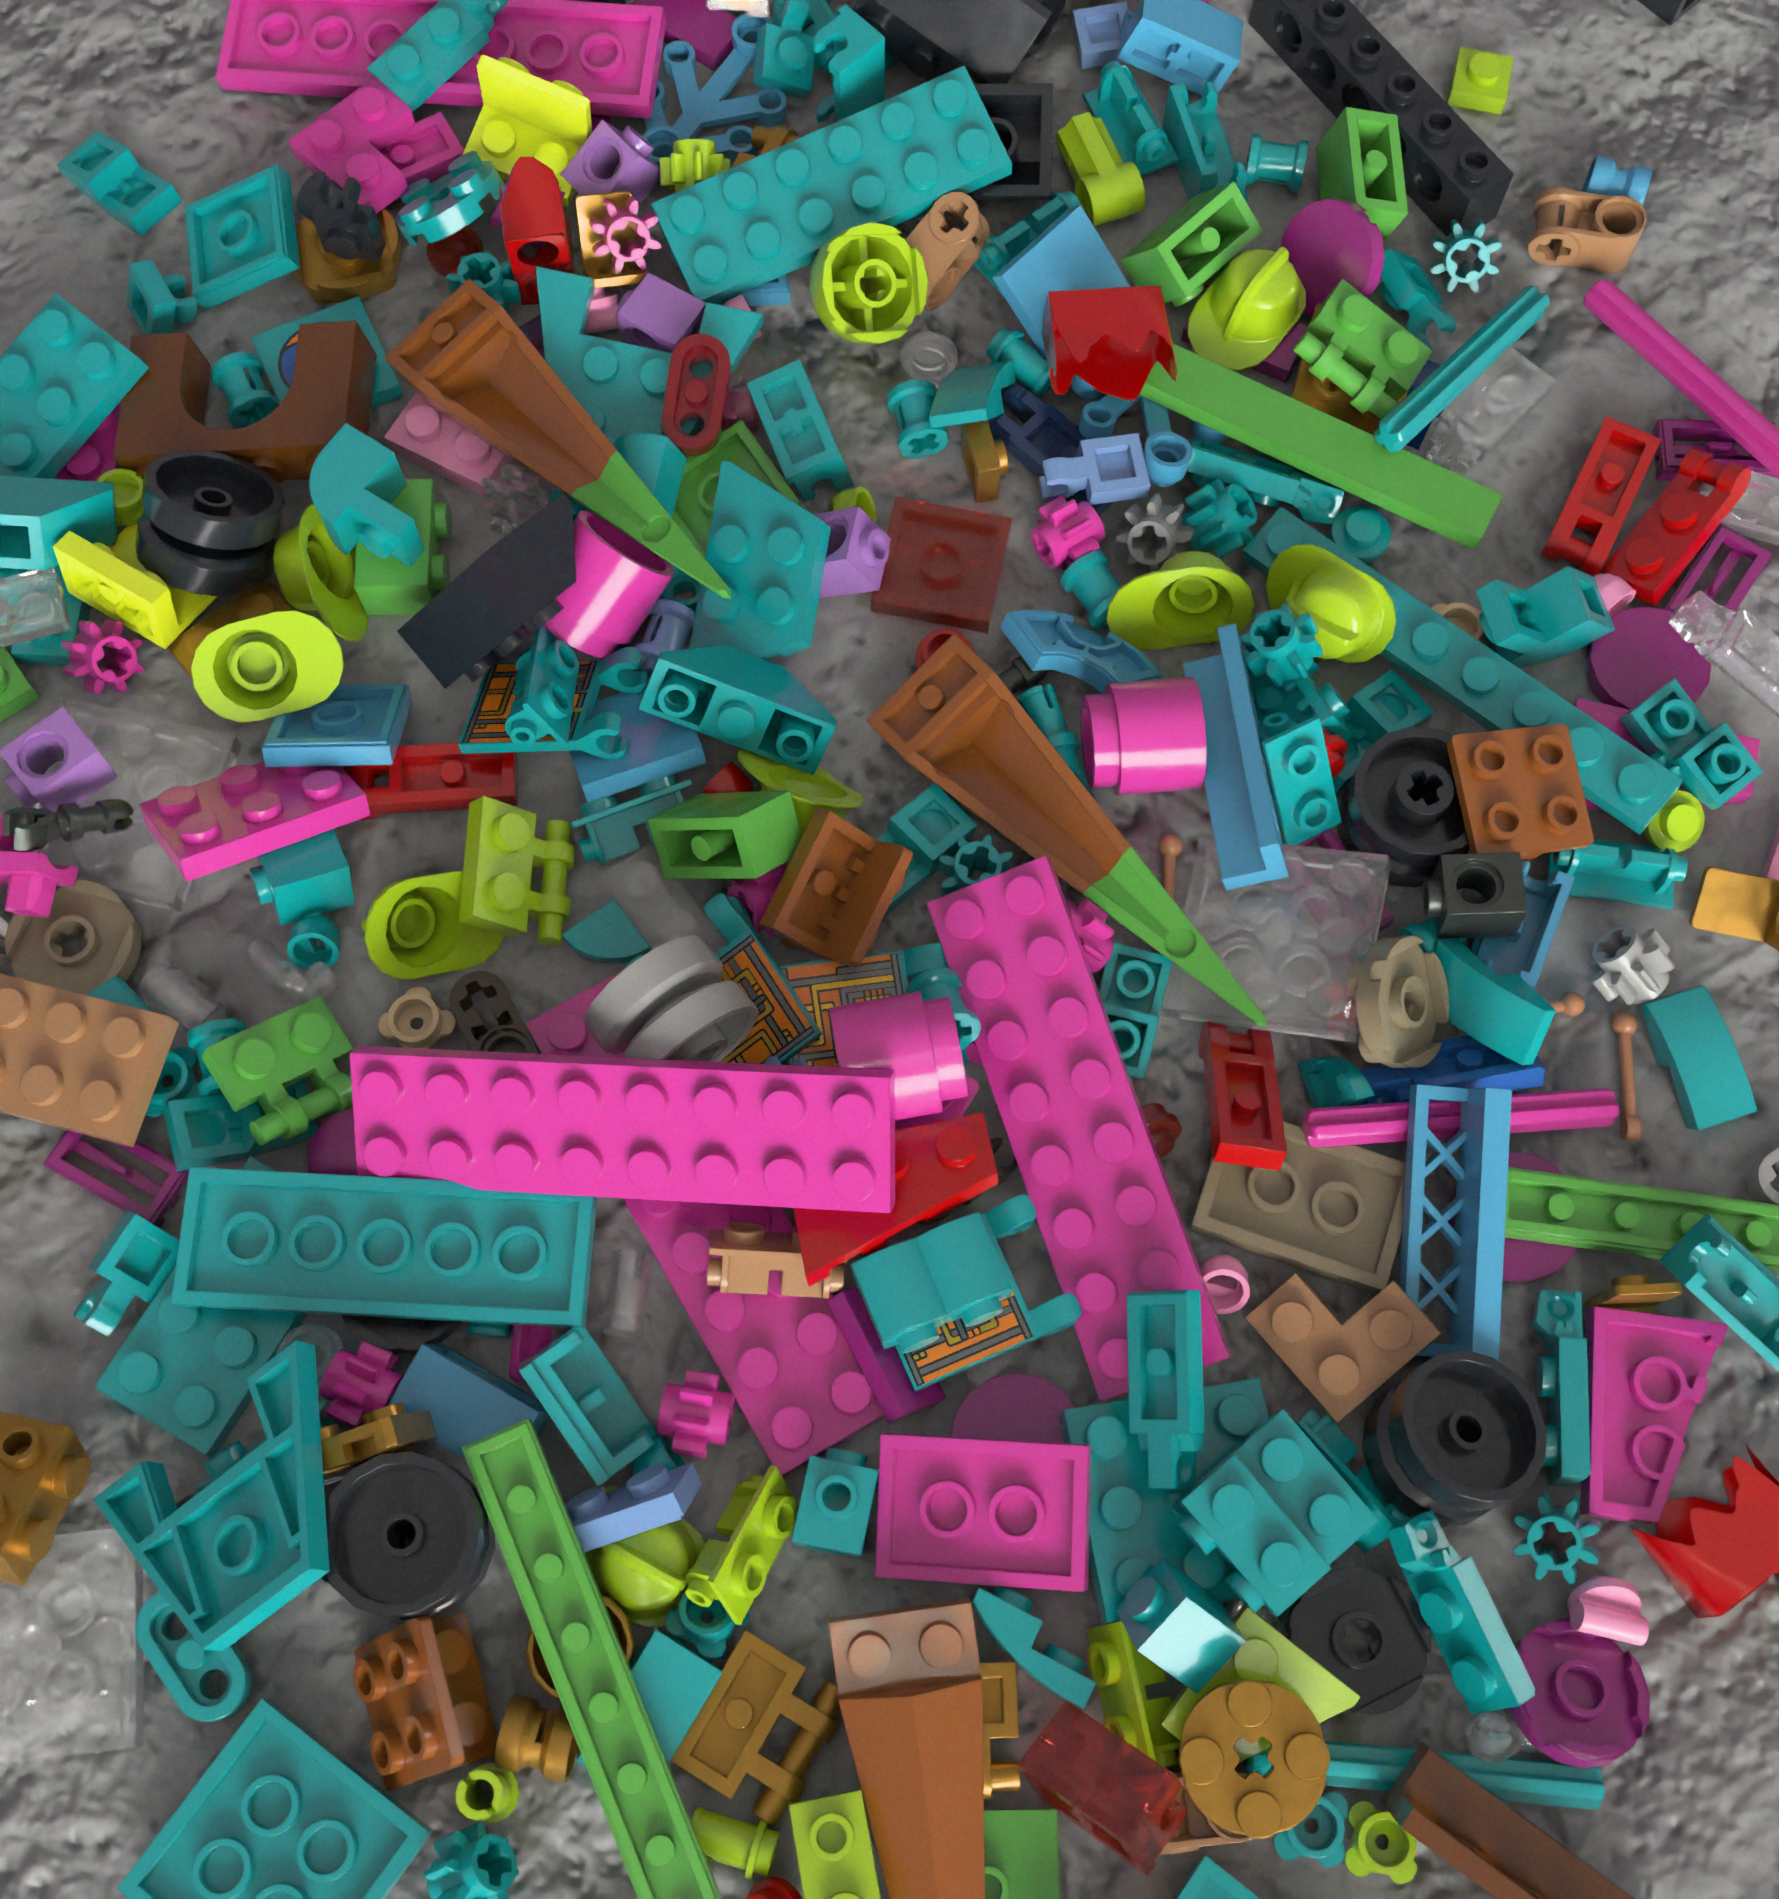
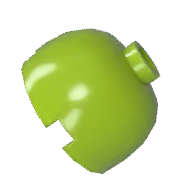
(868, 284)

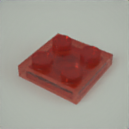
(942, 564)

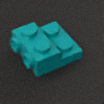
(1274, 1515)

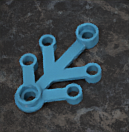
(708, 106)
(1164, 452)

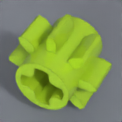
(691, 163)

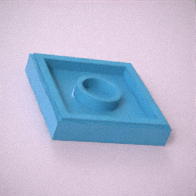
(1059, 259)
(346, 729)
(653, 751)

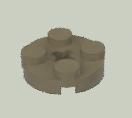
(110, 934)
(1399, 1002)

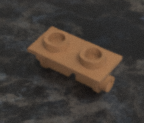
(752, 1252)

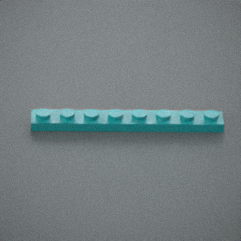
(1491, 687)

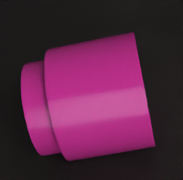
(612, 589)
(1144, 736)
(907, 1037)

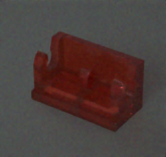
(1105, 1786)

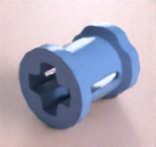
(666, 631)

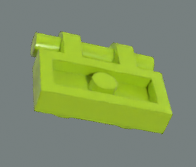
(499, 872)

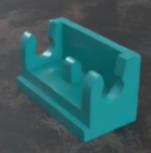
(856, 65)
(1200, 142)
(798, 429)
(1729, 1284)
(588, 1403)
(673, 1686)

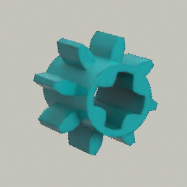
(1468, 271)
(489, 275)
(1220, 517)
(1281, 645)
(968, 858)
(1549, 1555)
(471, 1865)

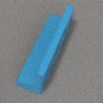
(1236, 769)
(1477, 1211)

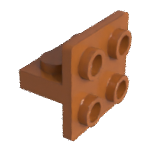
(1520, 791)
(836, 890)
(424, 1699)

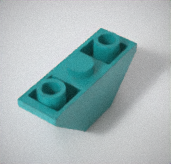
(42, 510)
(741, 703)

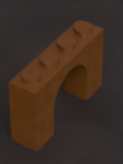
(169, 401)

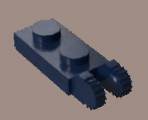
(1041, 437)

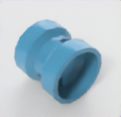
(1608, 180)

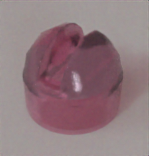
(741, 407)

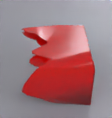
(531, 210)
(1107, 338)
(1720, 1550)

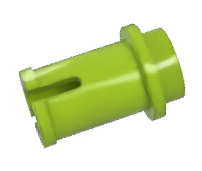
(505, 1794)
(737, 1842)

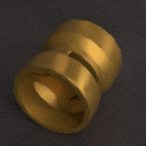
(536, 1740)

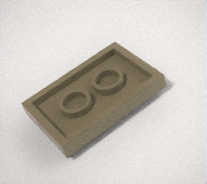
(1322, 1212)

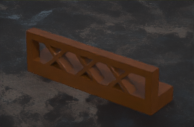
(1488, 1836)

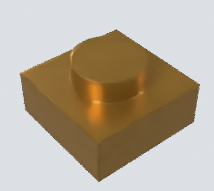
(983, 460)

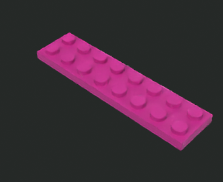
(328, 44)
(1069, 1110)
(628, 1127)
(772, 1350)

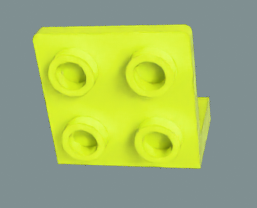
(528, 120)
(124, 590)

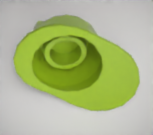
(1247, 309)
(319, 576)
(1180, 603)
(1345, 603)
(267, 666)
(806, 790)
(417, 932)
(647, 1570)

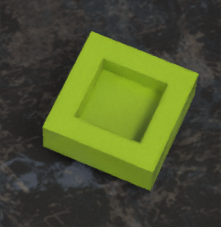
(1480, 80)

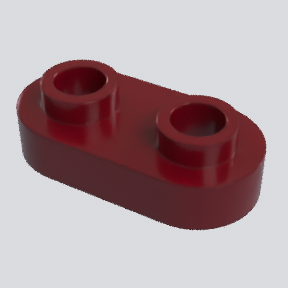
(695, 397)

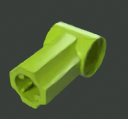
(1101, 179)

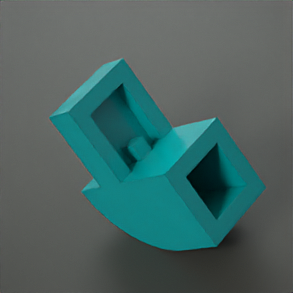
(353, 494)
(1545, 618)

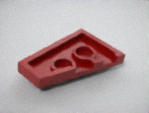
(934, 1172)

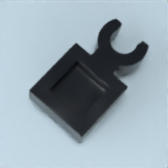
(342, 224)

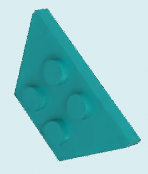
(771, 563)

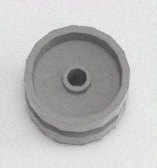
(672, 1006)

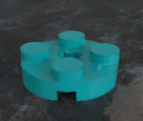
(448, 202)

